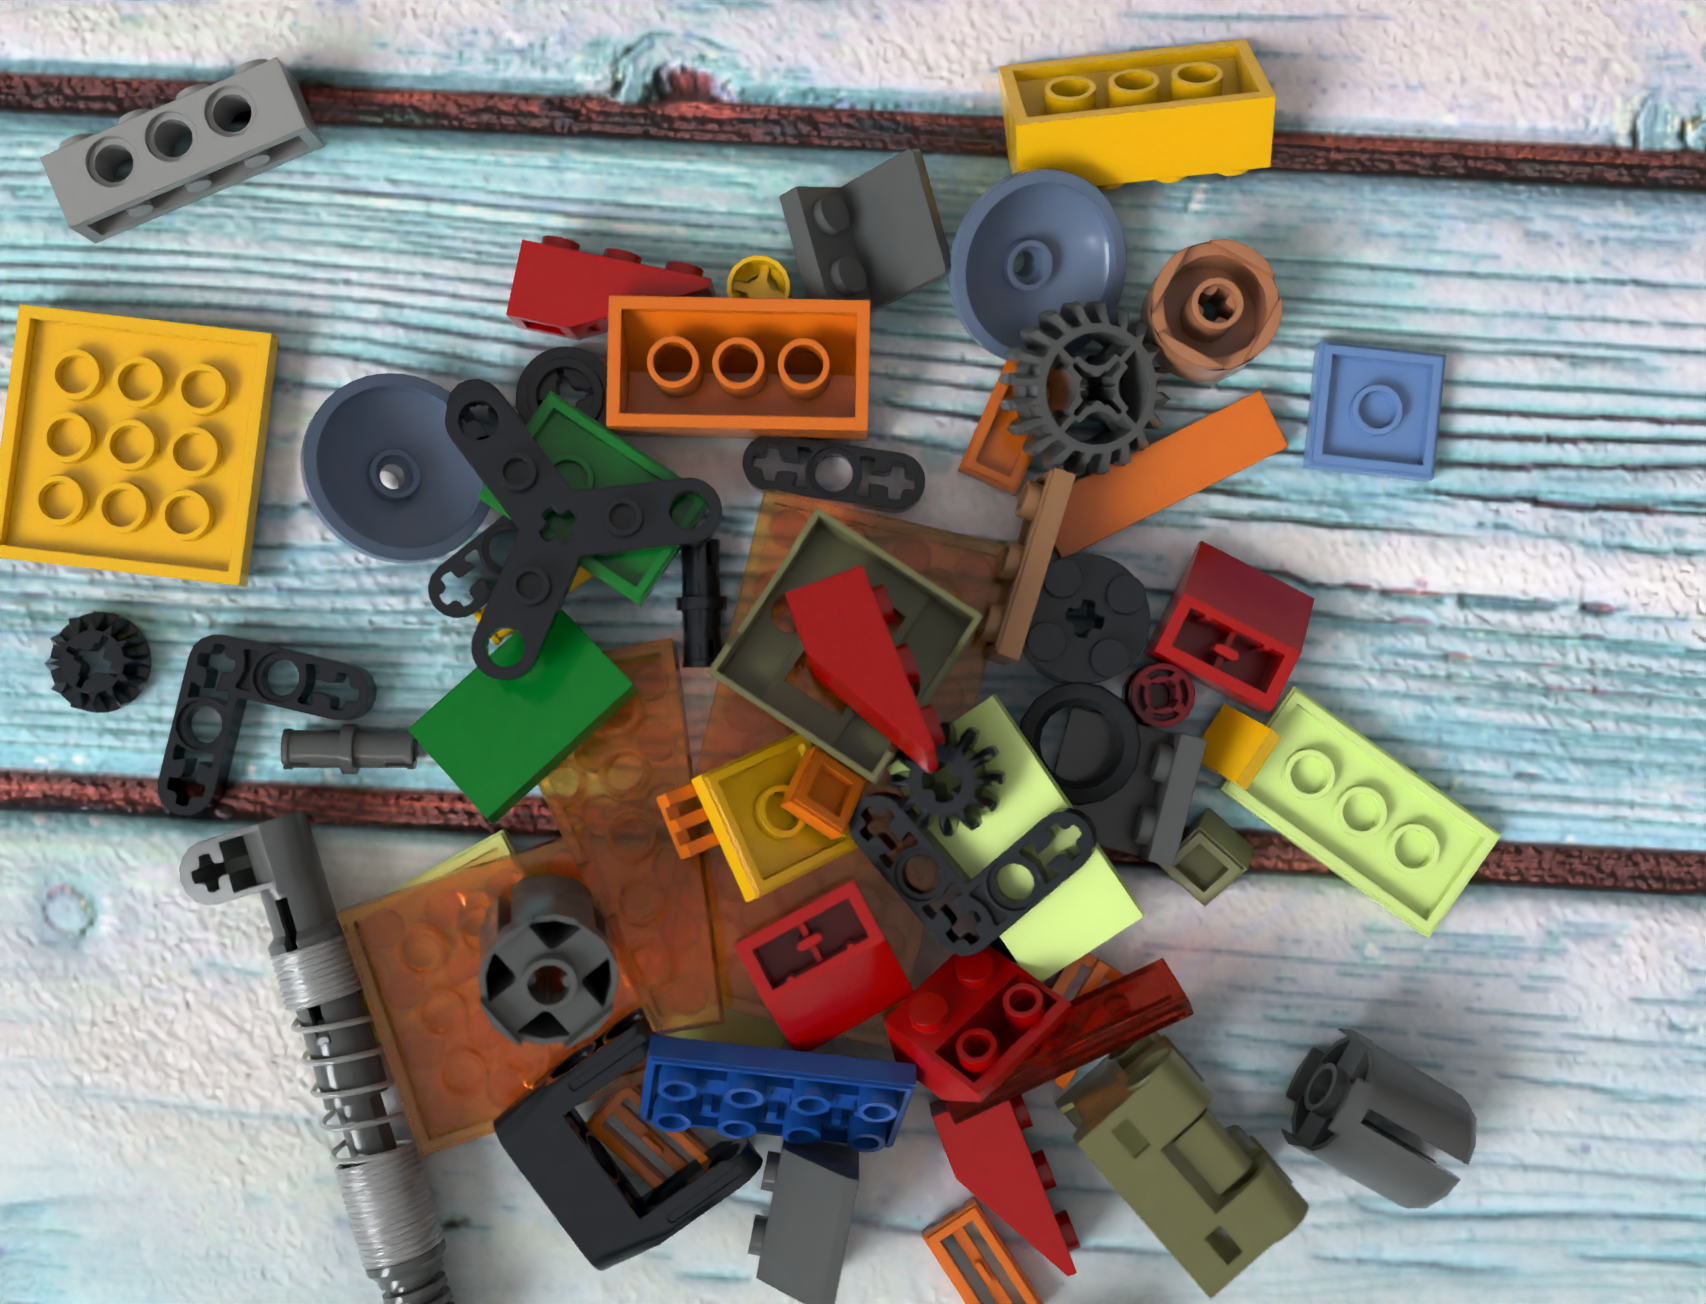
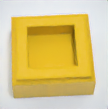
(1237, 746)

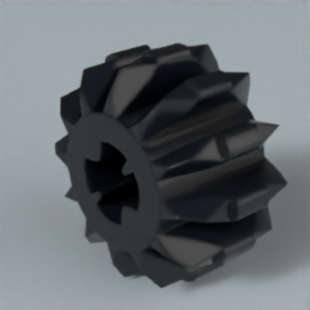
(964, 798)

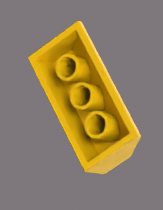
(1140, 114)

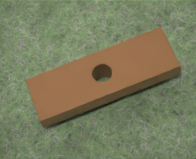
(1025, 566)

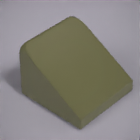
(1209, 857)

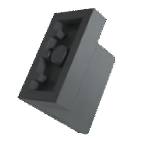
(869, 236)
(1153, 804)

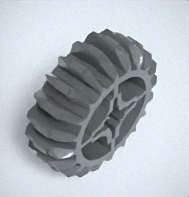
(1120, 360)

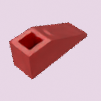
(569, 290)
(854, 656)
(997, 1167)

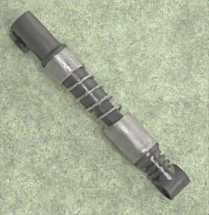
(318, 980)

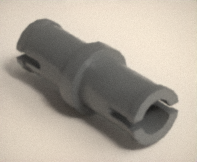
(348, 749)

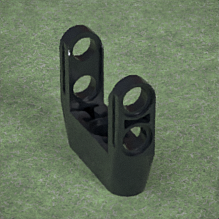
(579, 1175)

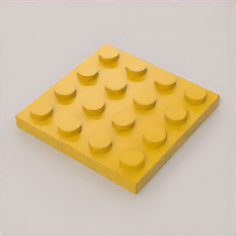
(134, 444)

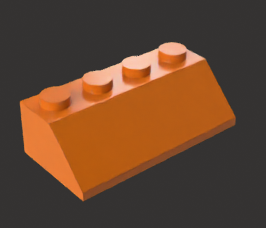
(738, 367)

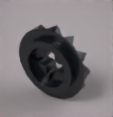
(580, 369)
(125, 651)

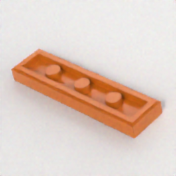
(1169, 472)

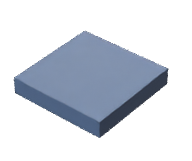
(1374, 411)

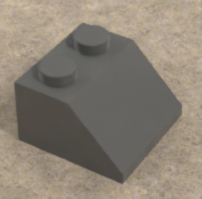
(807, 1219)

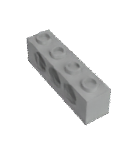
(159, 183)

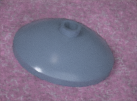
(1069, 251)
(397, 428)

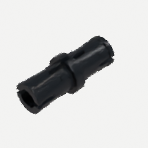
(701, 604)

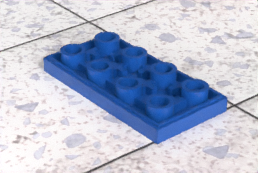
(775, 1093)

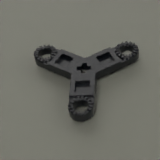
(541, 572)

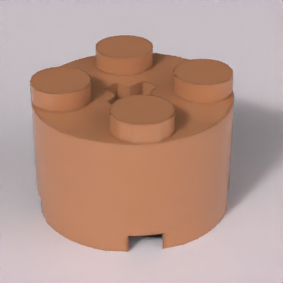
(1246, 312)

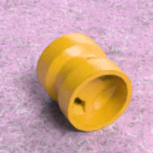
(758, 278)

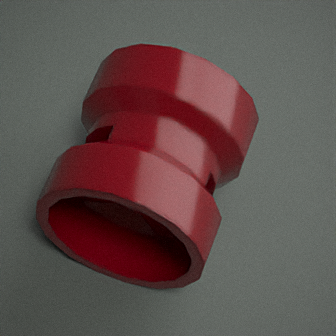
(1148, 691)

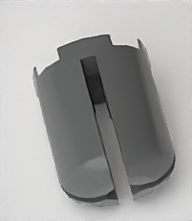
(546, 963)
(1362, 1077)

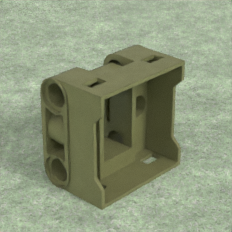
(762, 656)
(1191, 1181)

